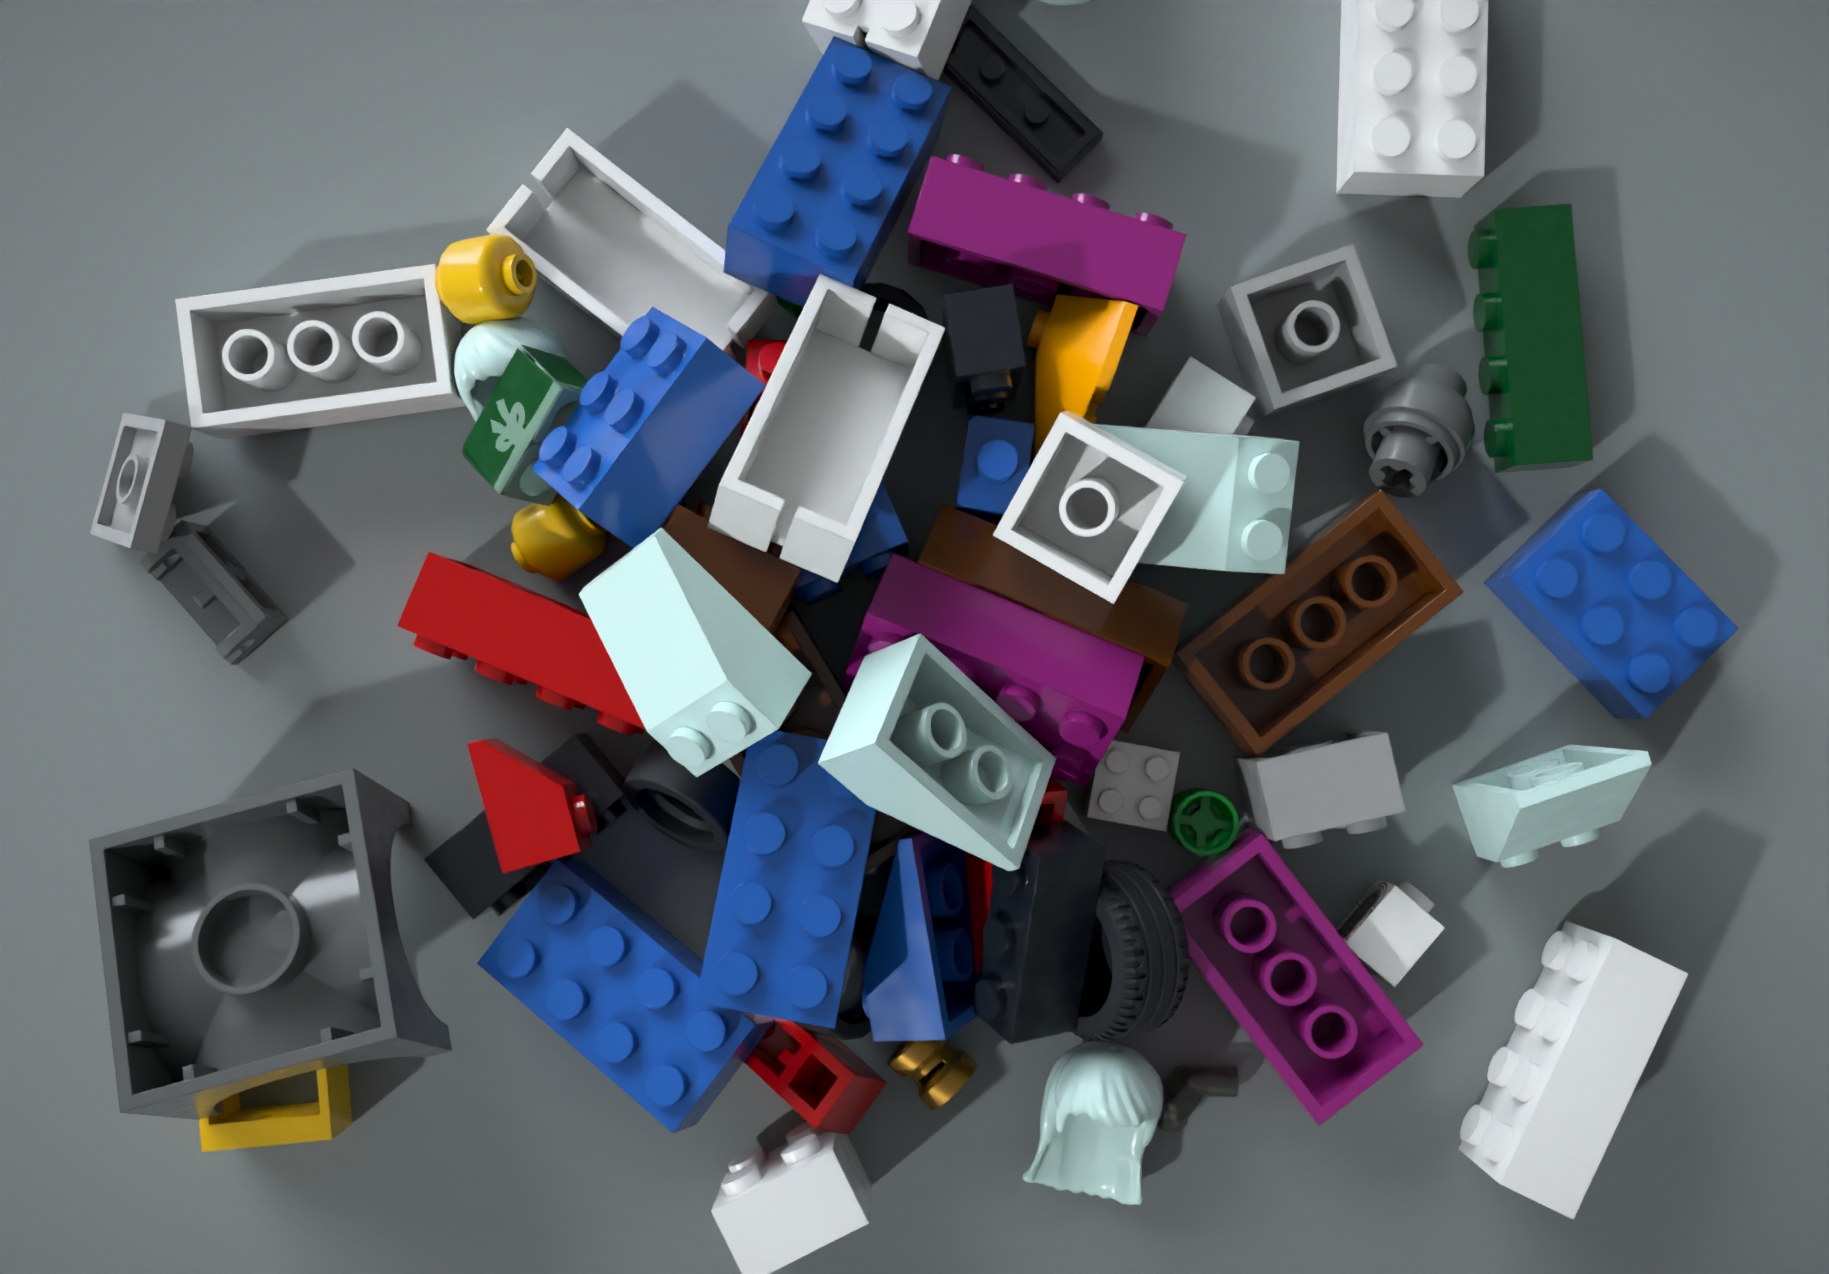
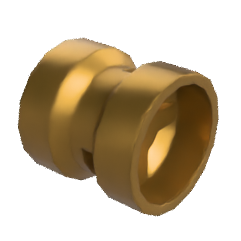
(934, 1068)

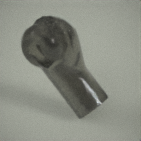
(1188, 1086)

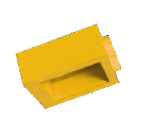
(282, 1123)

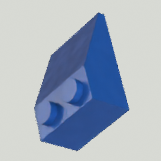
(922, 948)

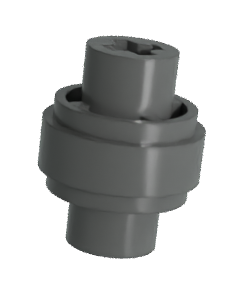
(1418, 430)

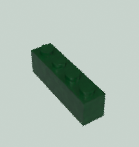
(1531, 339)

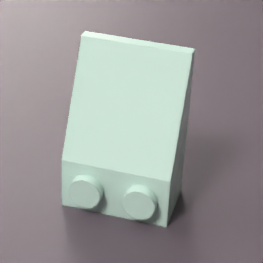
(1232, 504)
(691, 654)
(938, 753)
(1549, 800)

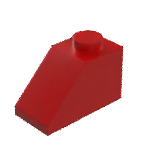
(529, 806)

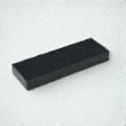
(1019, 97)

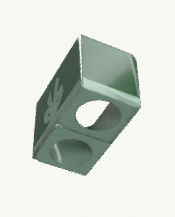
(518, 420)

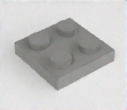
(142, 482)

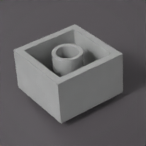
(1306, 332)
(1320, 786)

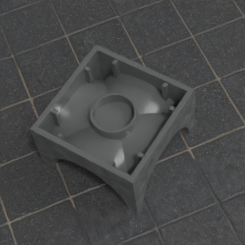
(256, 945)

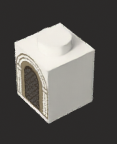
(1390, 929)

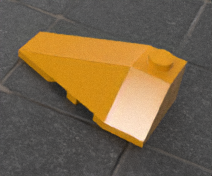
(1075, 358)

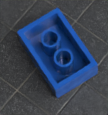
(646, 427)
(1611, 605)

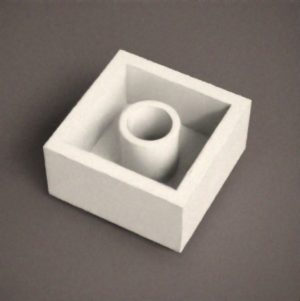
(1133, 785)

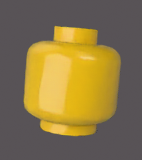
(485, 279)
(555, 539)

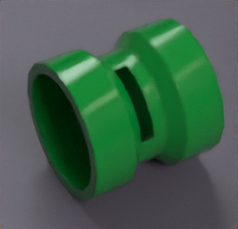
(1213, 822)

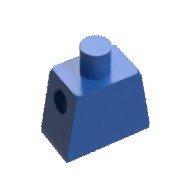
(993, 464)

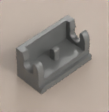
(215, 590)

